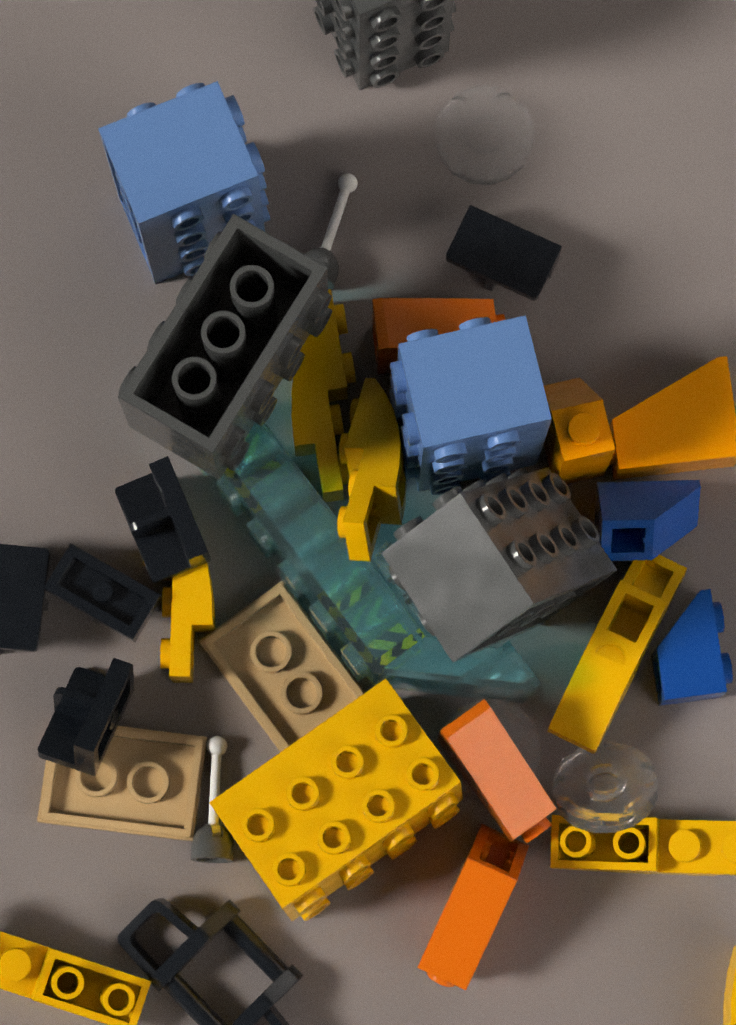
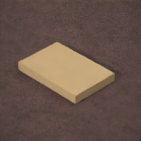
(281, 666)
(142, 787)

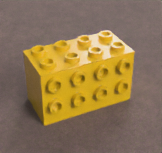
(340, 801)

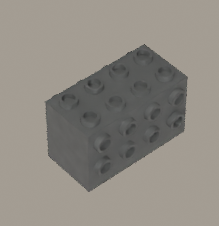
(386, 36)
(227, 347)
(497, 559)

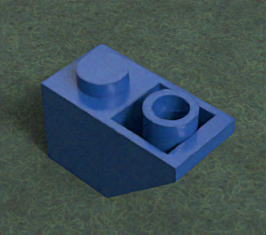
(644, 516)
(689, 657)

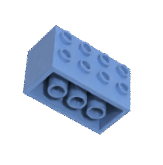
(184, 175)
(469, 403)

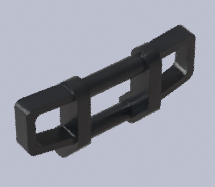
(168, 976)

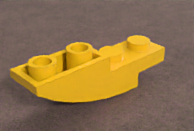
(317, 382)
(375, 471)
(191, 610)
(616, 651)
(648, 848)
(70, 982)

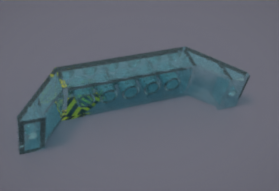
(350, 595)

